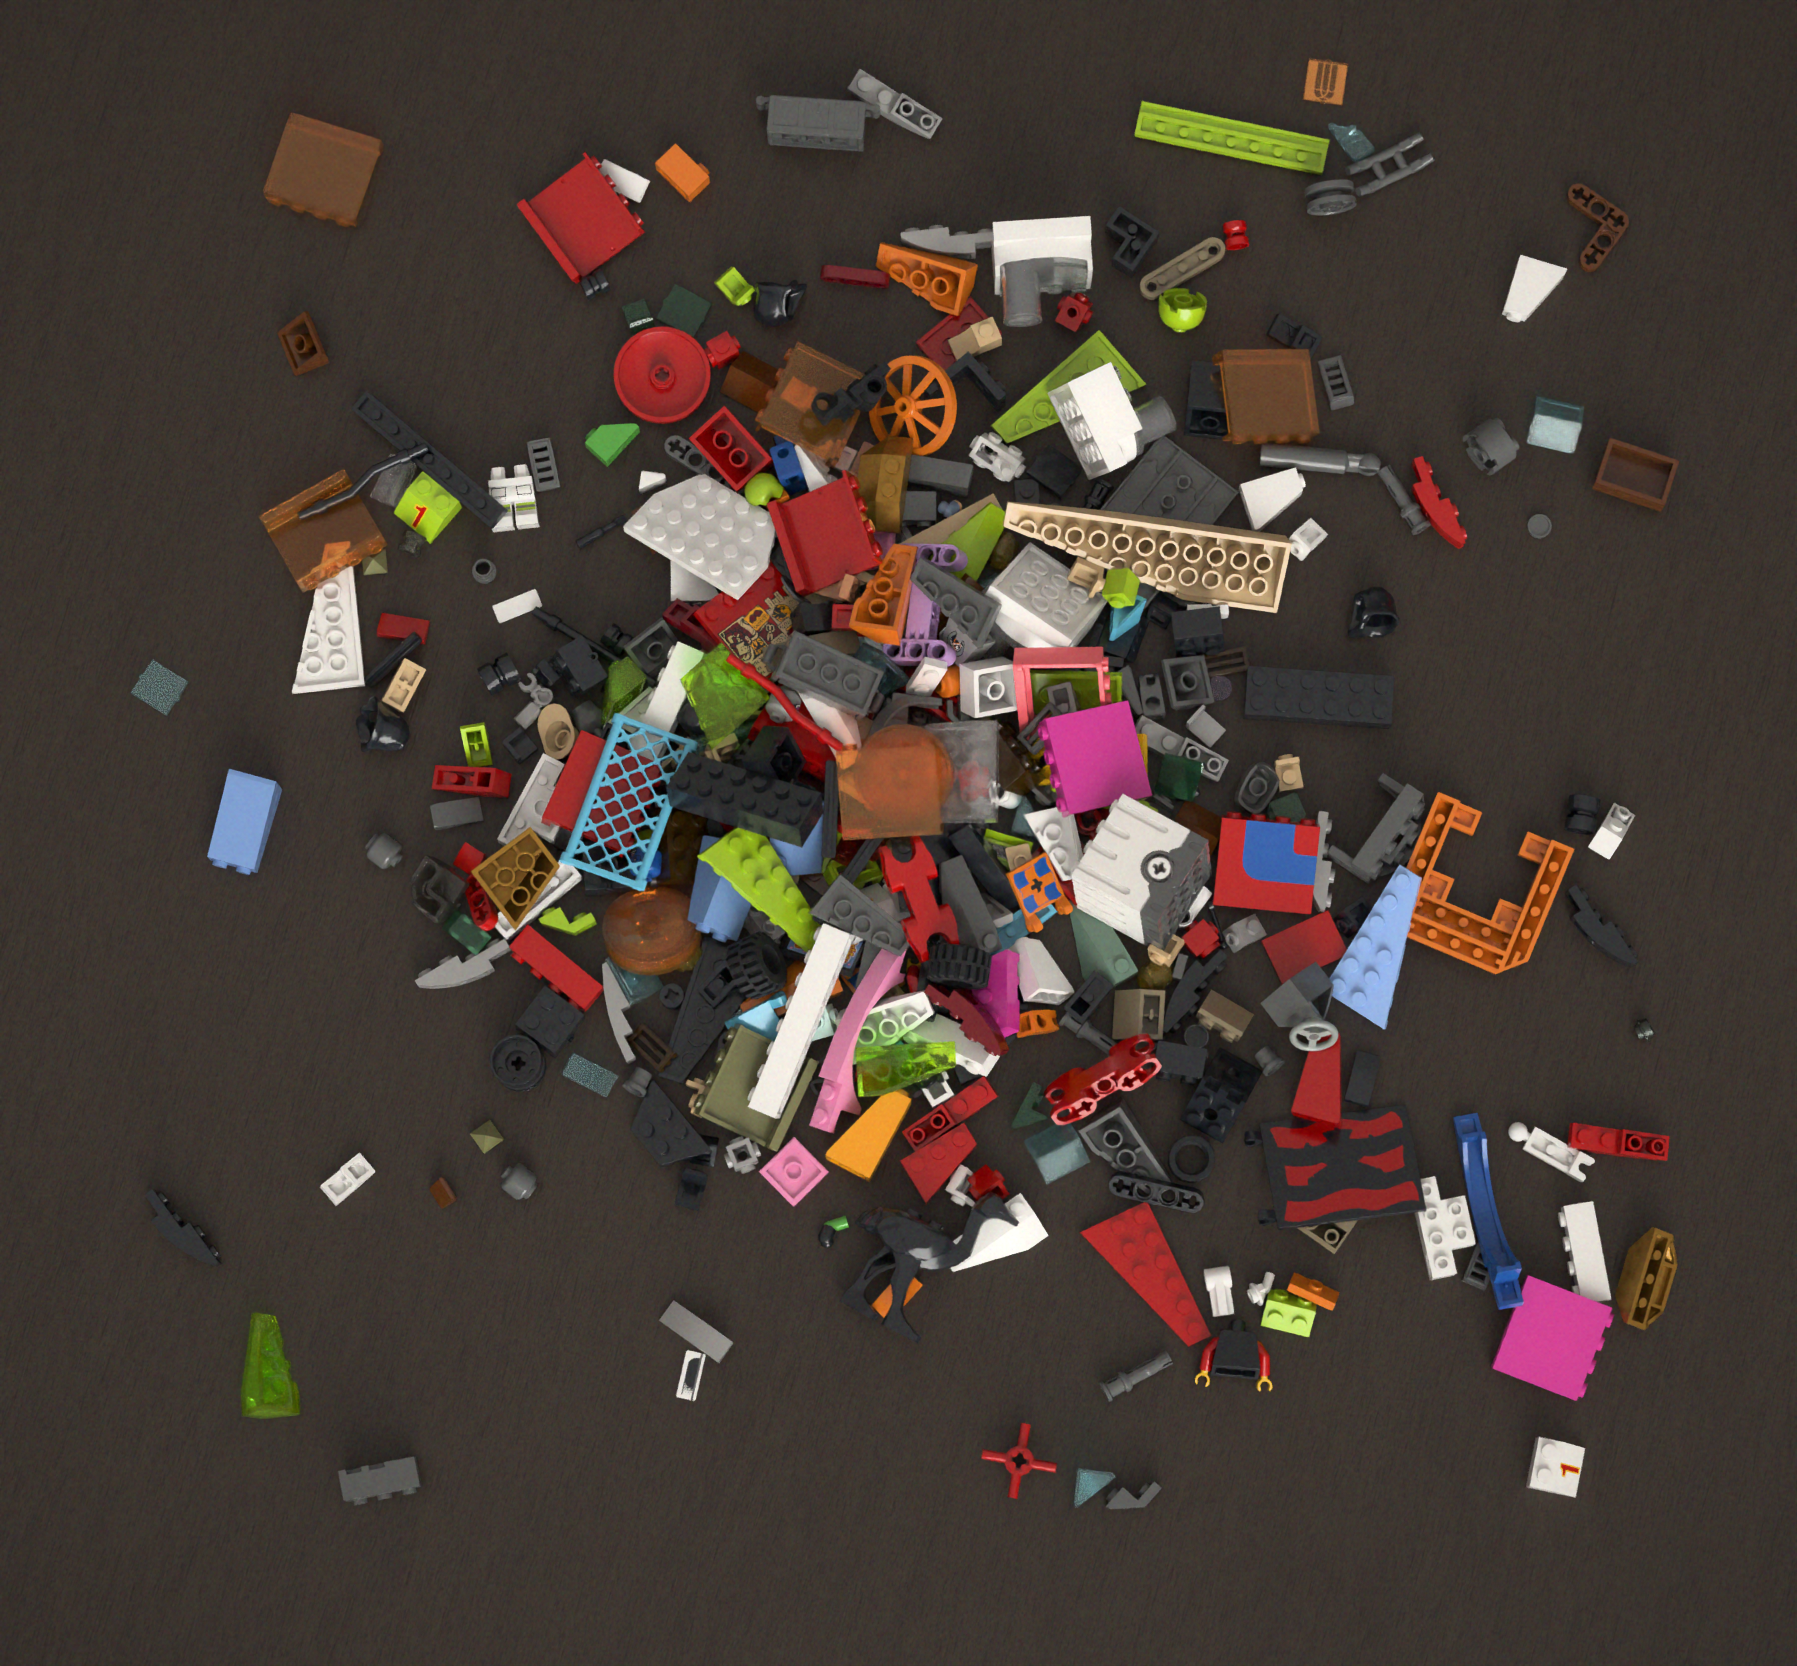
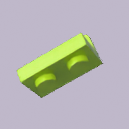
(1288, 1313)

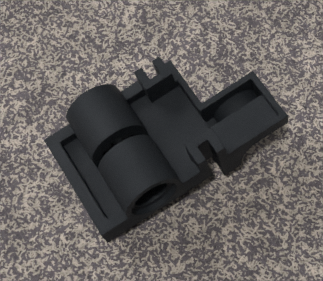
(859, 394)

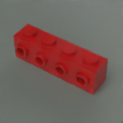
(556, 968)

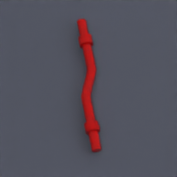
(749, 671)

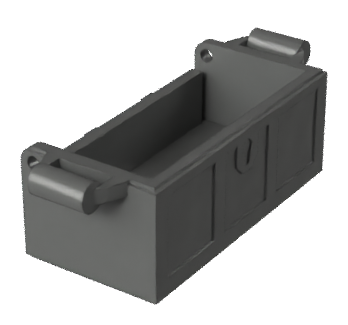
(816, 122)
(826, 675)

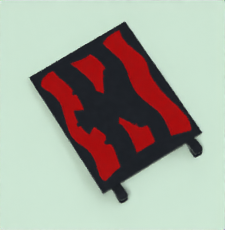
(1340, 1173)

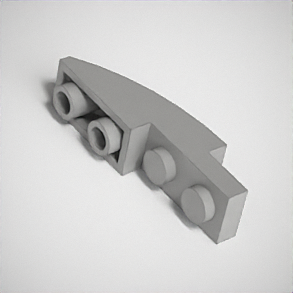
(893, 105)
(938, 241)
(1162, 741)
(1324, 873)
(455, 973)

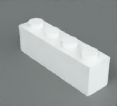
(968, 1053)
(1585, 1251)

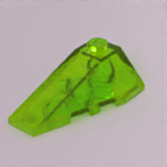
(897, 1066)
(266, 1381)

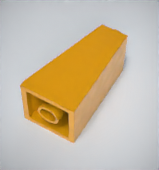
(869, 1137)

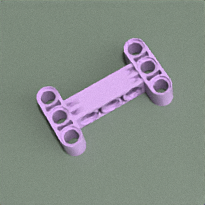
(924, 613)

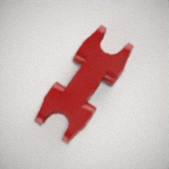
(912, 880)
(1118, 1071)

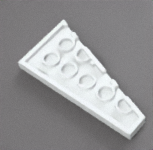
(332, 639)

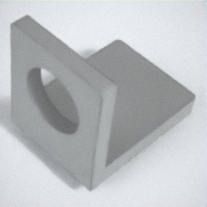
(1205, 727)

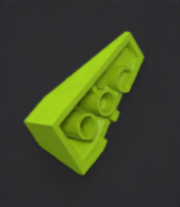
(977, 539)

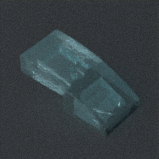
(589, 1075)

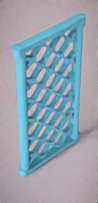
(588, 804)

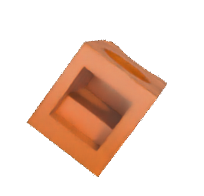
(1037, 1022)

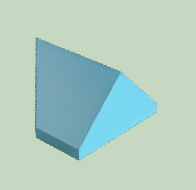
(1125, 618)

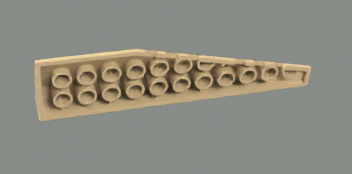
(1172, 555)

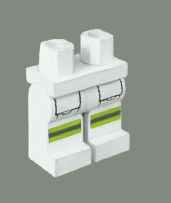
(516, 492)

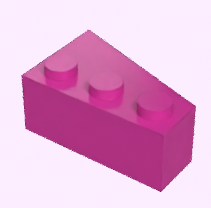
(1001, 993)

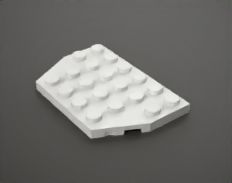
(707, 532)

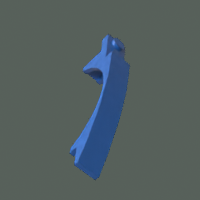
(1495, 1251)

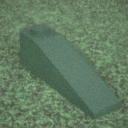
(1100, 949)

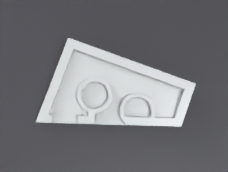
(1058, 839)

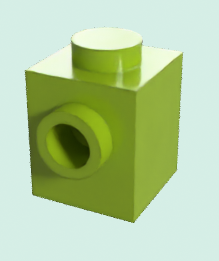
(1121, 587)

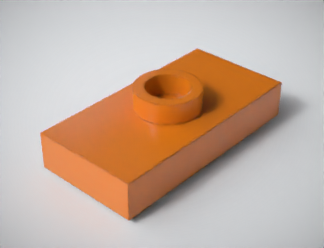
(1313, 1291)

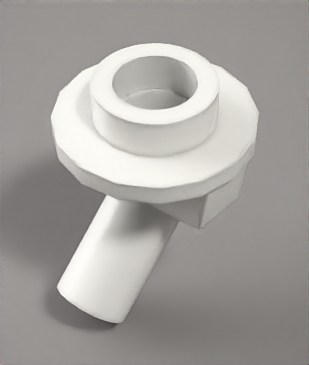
(1258, 1292)

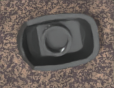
(1256, 787)

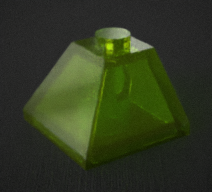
(622, 686)

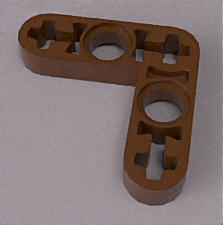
(1606, 229)

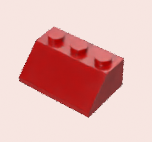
(731, 449)

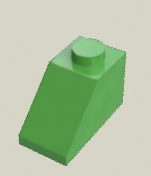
(610, 440)

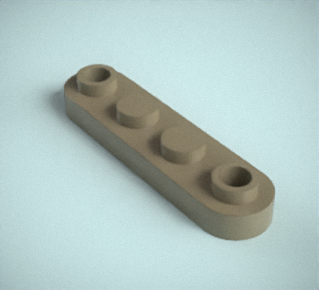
(1182, 268)

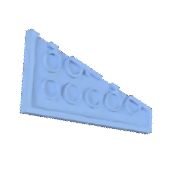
(1374, 958)

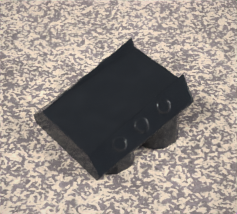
(1126, 645)

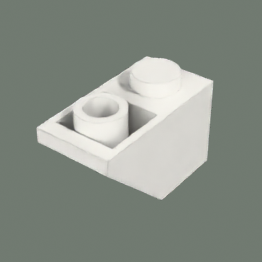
(1611, 831)

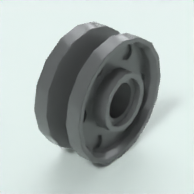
(1330, 197)

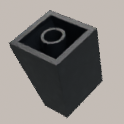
(1205, 402)

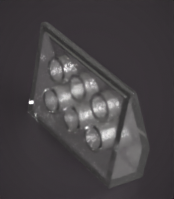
(976, 770)

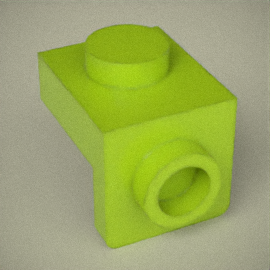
(735, 287)

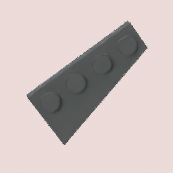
(958, 600)

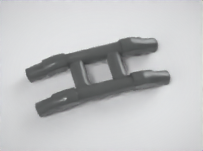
(1395, 152)

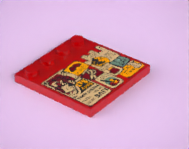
(751, 621)

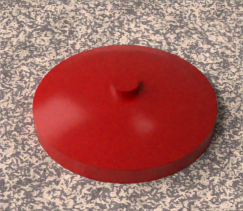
(662, 375)

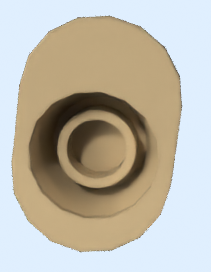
(557, 731)

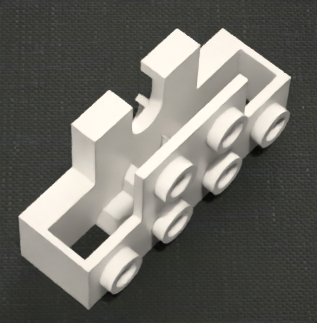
(533, 803)
(560, 884)
(1442, 1229)

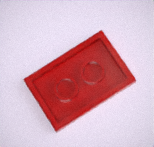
(935, 342)
(1303, 945)

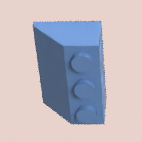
(805, 859)

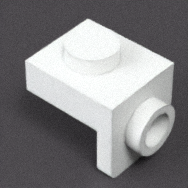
(959, 1186)

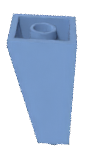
(243, 821)
(714, 903)

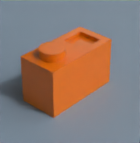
(683, 172)

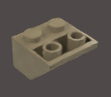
(1138, 1013)
(1223, 1016)
(1329, 1235)

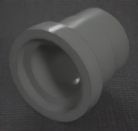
(487, 578)
(1269, 1060)
(638, 1082)

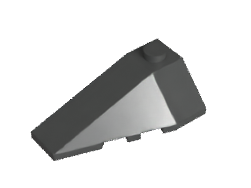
(972, 917)
(1123, 1143)

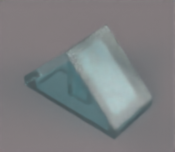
(1020, 825)

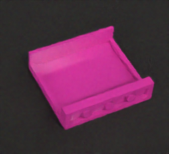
(1094, 758)
(1552, 1338)

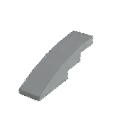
(616, 1004)

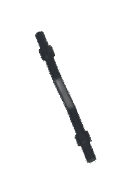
(322, 506)

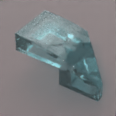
(1352, 141)

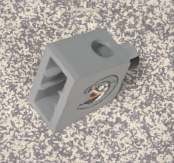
(963, 645)

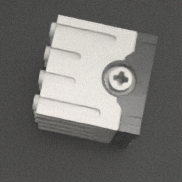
(1141, 872)

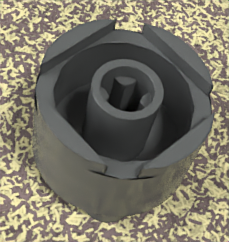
(1490, 446)

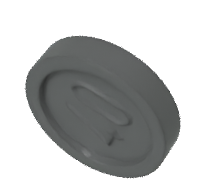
(1539, 526)

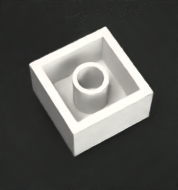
(987, 687)

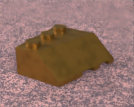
(517, 875)

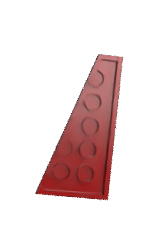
(1144, 1260)

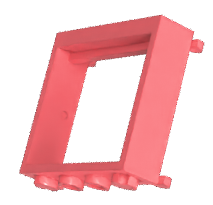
(1054, 658)

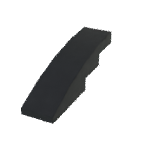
(984, 864)

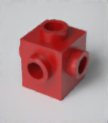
(1068, 316)

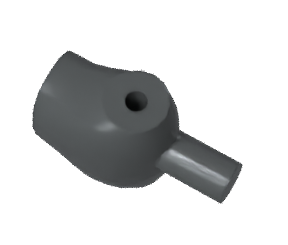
(588, 718)

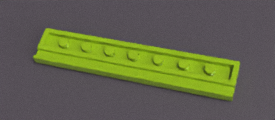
(1231, 138)

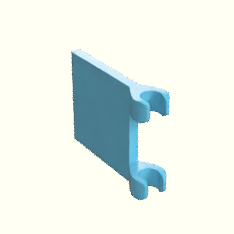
(761, 1017)

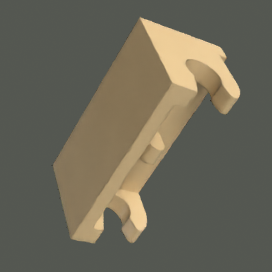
(403, 685)

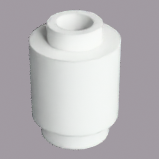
(1008, 799)

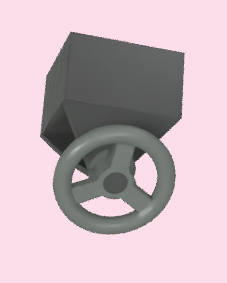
(1304, 1005)

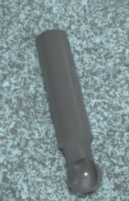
(1318, 459)

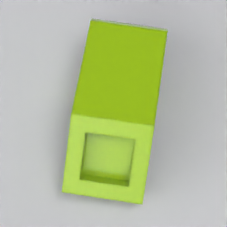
(556, 920)

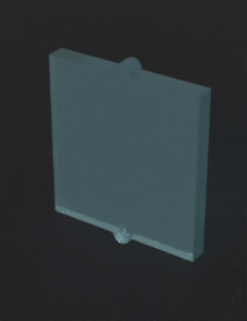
(159, 687)

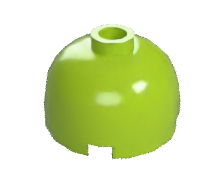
(1180, 309)

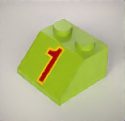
(427, 507)

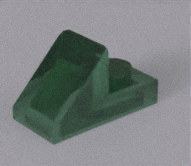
(638, 316)
(466, 932)
(1026, 1115)

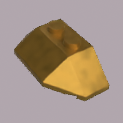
(884, 481)
(1647, 1278)

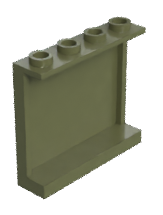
(731, 1081)

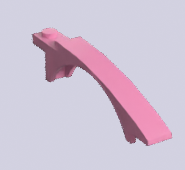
(838, 1088)

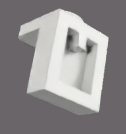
(1306, 539)

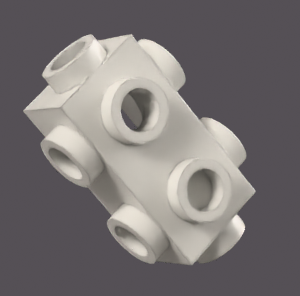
(1003, 461)

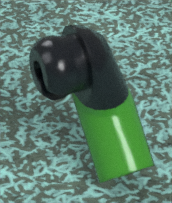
(829, 1229)

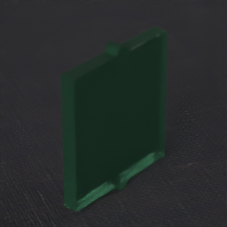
(684, 310)
(1178, 777)

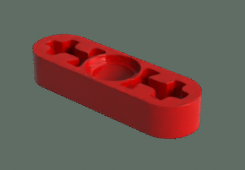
(487, 921)

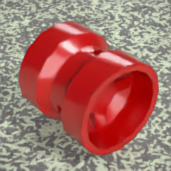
(1235, 235)

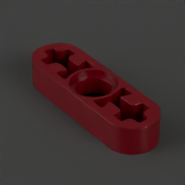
(855, 276)

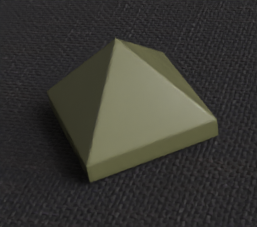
(375, 563)
(486, 1136)

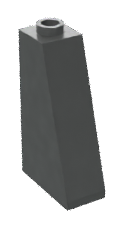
(940, 475)

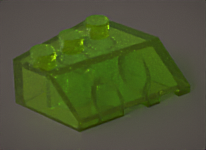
(721, 695)

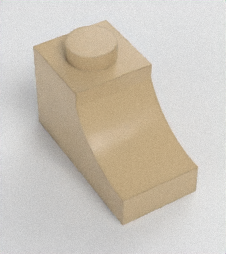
(976, 339)

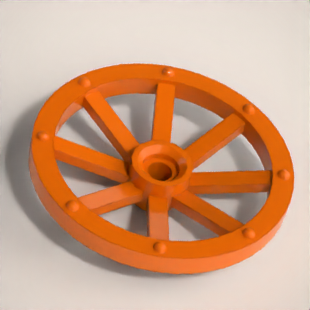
(910, 406)

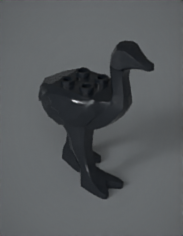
(913, 1247)

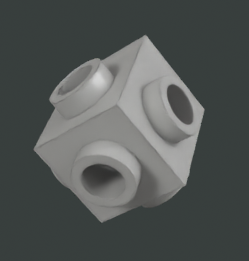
(742, 1145)

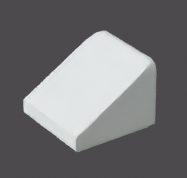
(651, 480)

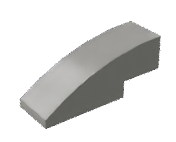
(696, 1331)

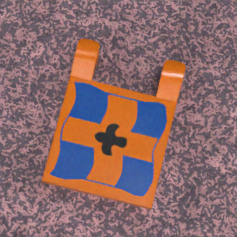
(1036, 888)

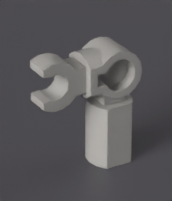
(542, 697)

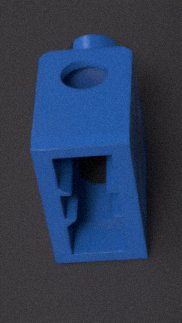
(788, 466)

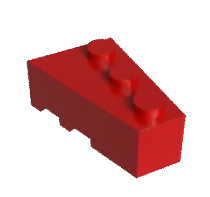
(936, 1161)

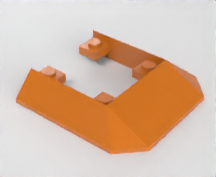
(1513, 930)

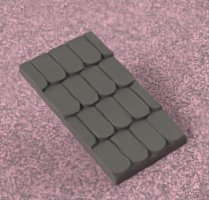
(1171, 487)

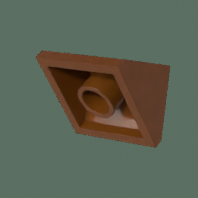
(302, 344)
(749, 381)
(1200, 822)

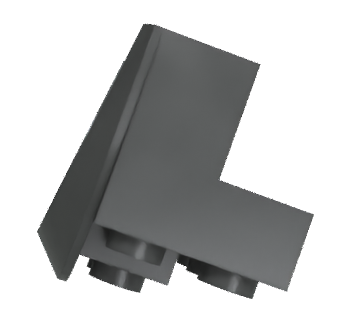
(896, 707)
(1400, 819)

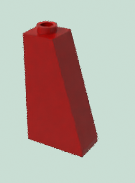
(1320, 1086)

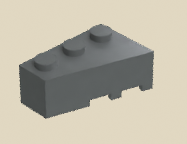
(380, 1480)

